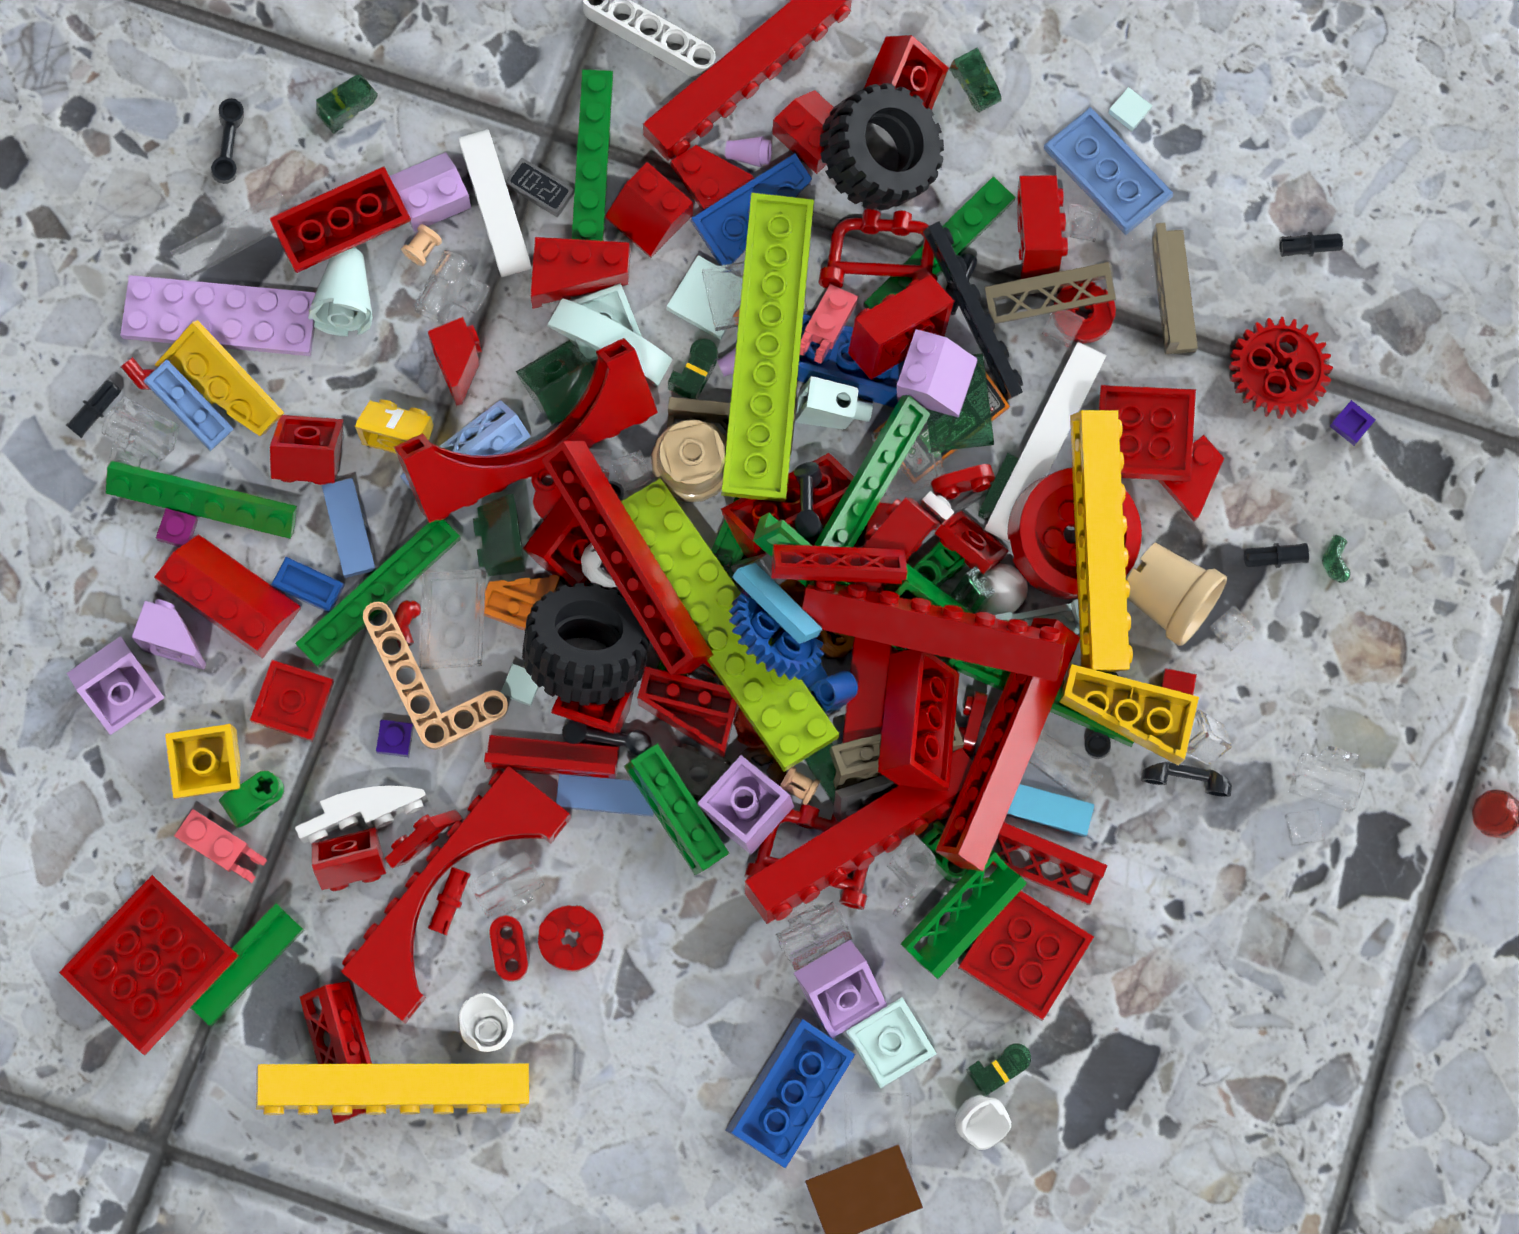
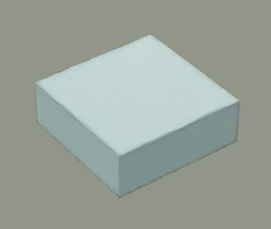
(1130, 109)
(519, 686)

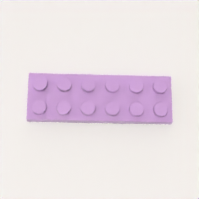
(232, 314)

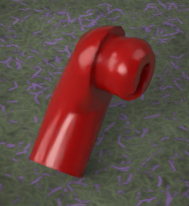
(136, 373)
(404, 614)

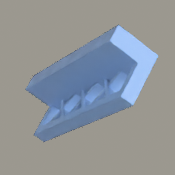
(491, 438)

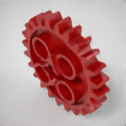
(1305, 356)

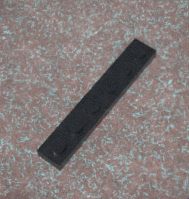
(968, 299)

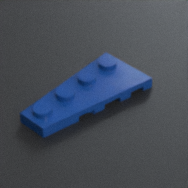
(726, 222)

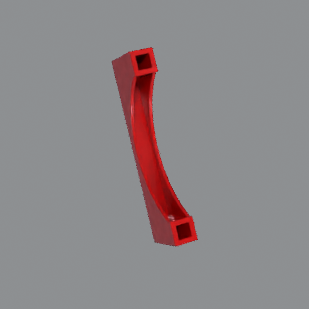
(453, 480)
(386, 959)

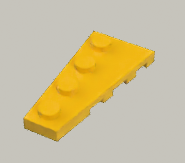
(221, 379)

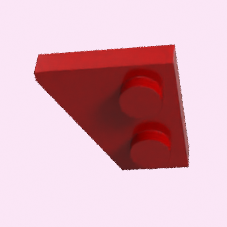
(708, 176)
(1205, 468)
(423, 836)

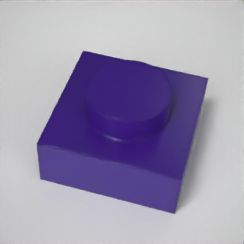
(1352, 422)
(394, 738)

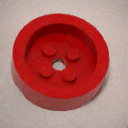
(1038, 537)

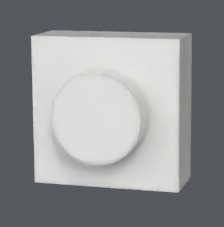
(937, 506)

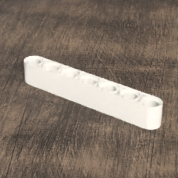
(1049, 432)

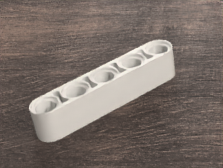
(655, 44)
(494, 203)

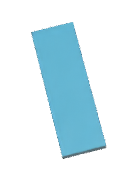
(777, 603)
(1051, 810)

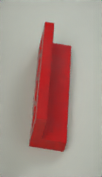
(838, 564)
(551, 757)
(1050, 853)
(344, 1027)

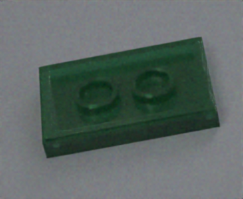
(974, 422)

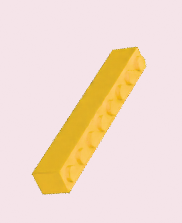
(1100, 540)
(391, 1087)

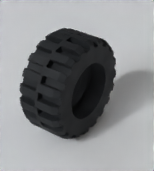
(913, 135)
(576, 672)

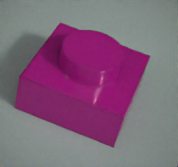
(176, 528)

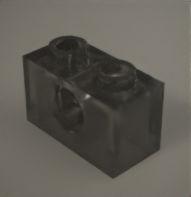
(689, 757)

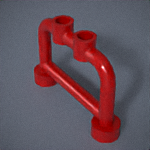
(871, 224)
(809, 818)

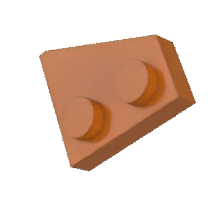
(513, 600)

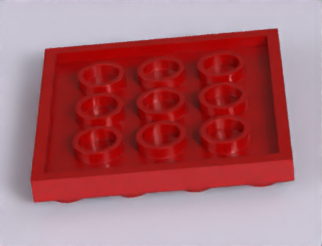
(148, 964)

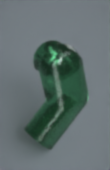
(1333, 560)

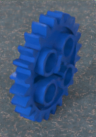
(784, 652)

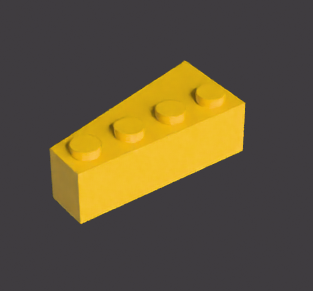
(1137, 710)

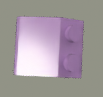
(431, 191)
(936, 373)
(165, 634)
(115, 685)
(746, 804)
(840, 989)

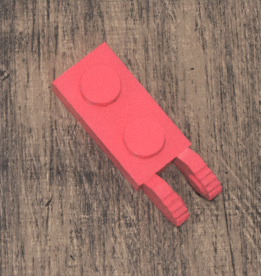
(828, 321)
(217, 844)

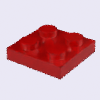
(971, 542)
(292, 700)

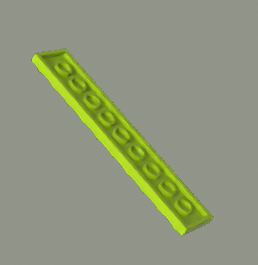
(767, 348)
(776, 707)

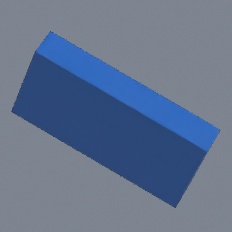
(307, 585)

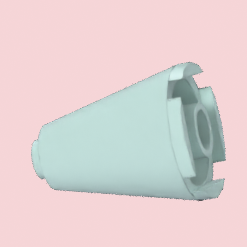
(343, 296)

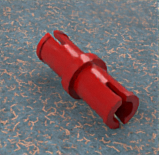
(449, 901)

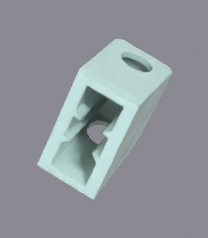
(830, 404)

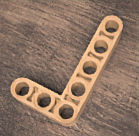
(419, 688)

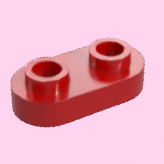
(954, 483)
(974, 708)
(508, 949)

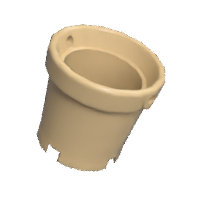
(690, 460)
(1174, 592)

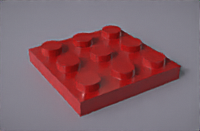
(1154, 430)
(1027, 954)

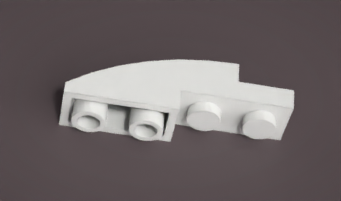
(374, 804)

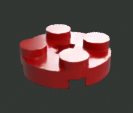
(1098, 321)
(588, 944)

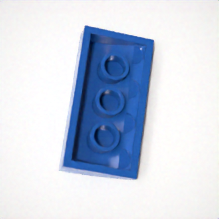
(841, 368)
(790, 1092)

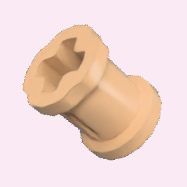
(421, 245)
(792, 777)

